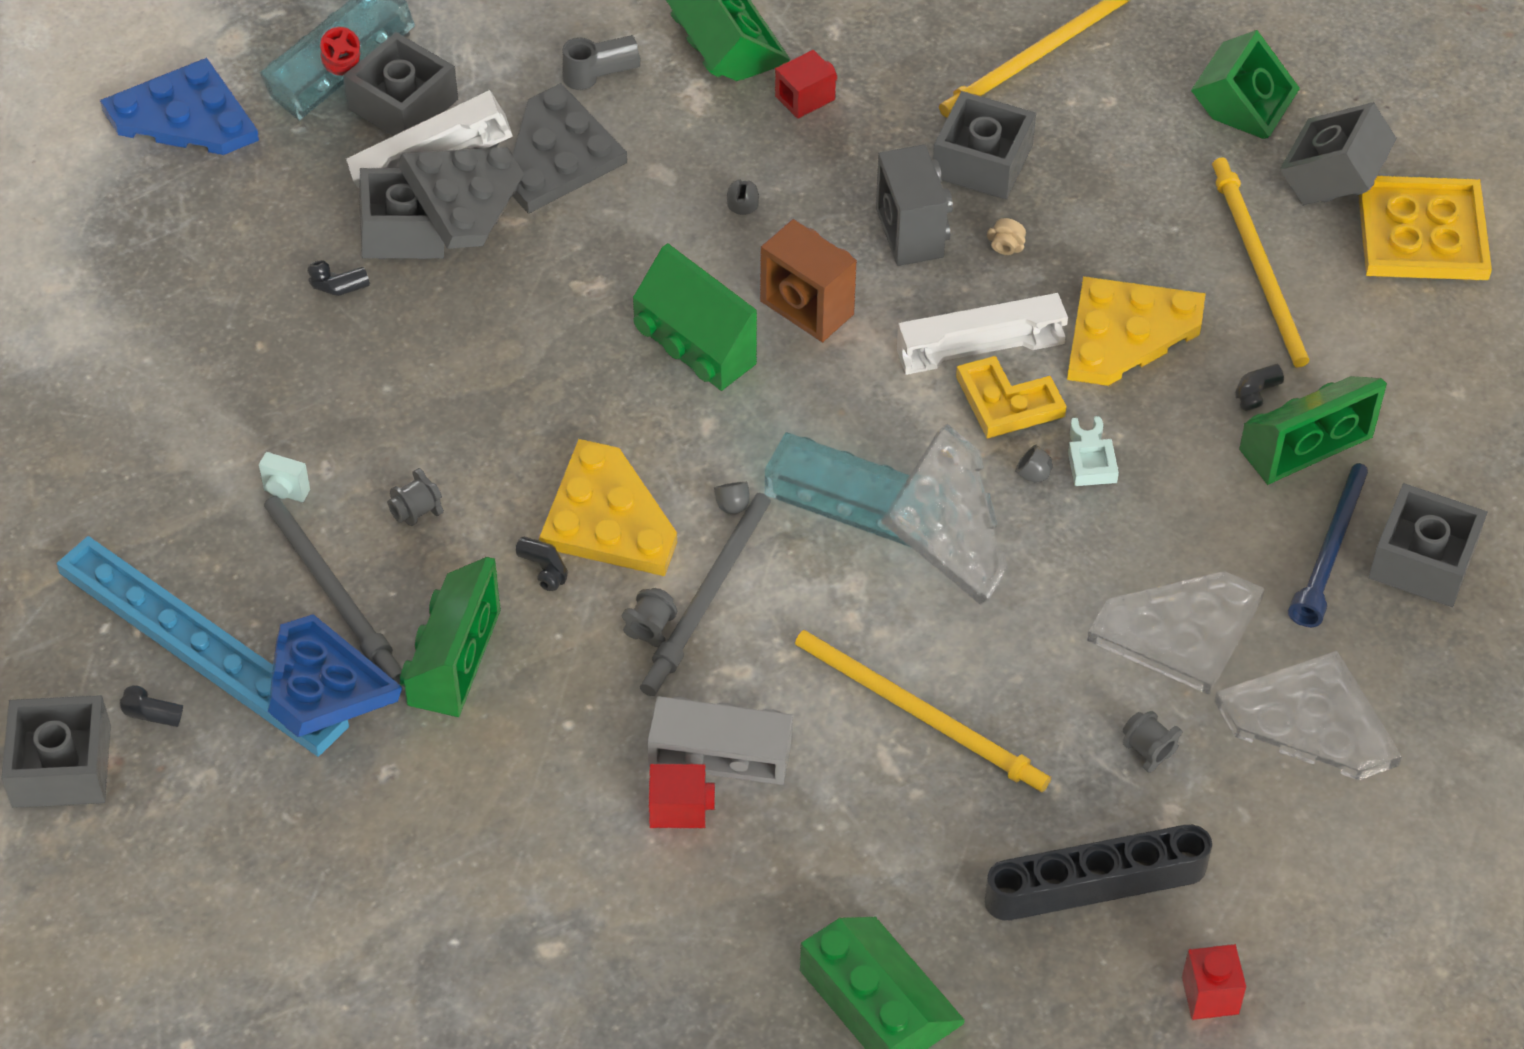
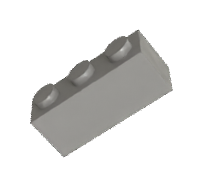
(724, 737)

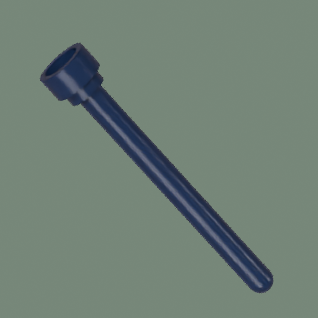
(1309, 603)

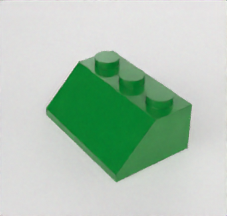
(729, 36)
(696, 319)
(1312, 427)
(453, 639)
(876, 986)

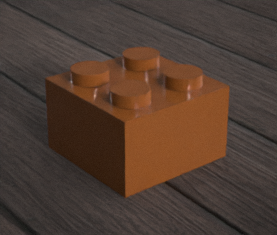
(808, 280)

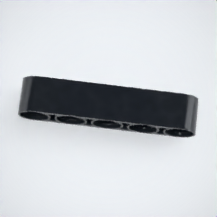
(1112, 856)

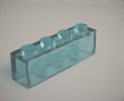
(299, 78)
(833, 484)

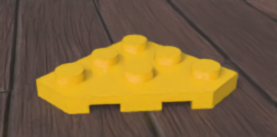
(1128, 327)
(608, 513)

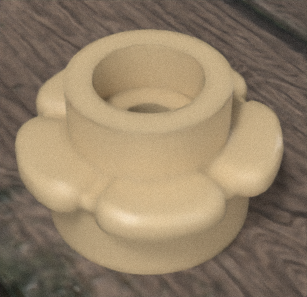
(1007, 236)

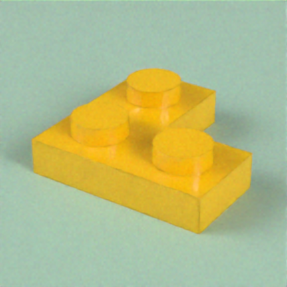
(1007, 407)

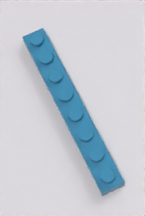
(182, 632)

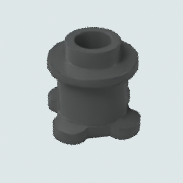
(415, 499)
(649, 616)
(1151, 738)

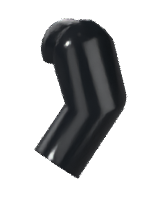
(335, 283)
(1256, 381)
(553, 569)
(138, 705)

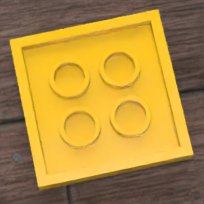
(1425, 228)

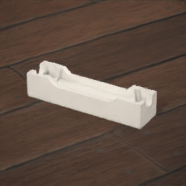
(466, 126)
(1024, 322)

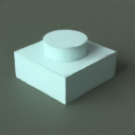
(284, 477)

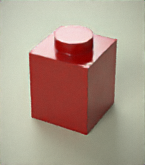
(805, 83)
(679, 795)
(1213, 982)

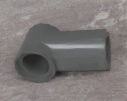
(587, 60)

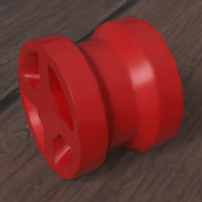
(340, 41)

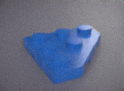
(183, 109)
(323, 678)

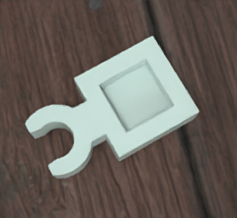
(1090, 457)

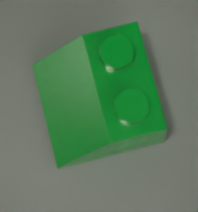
(1246, 86)

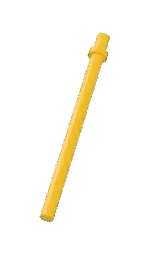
(1034, 52)
(1228, 184)
(1017, 767)

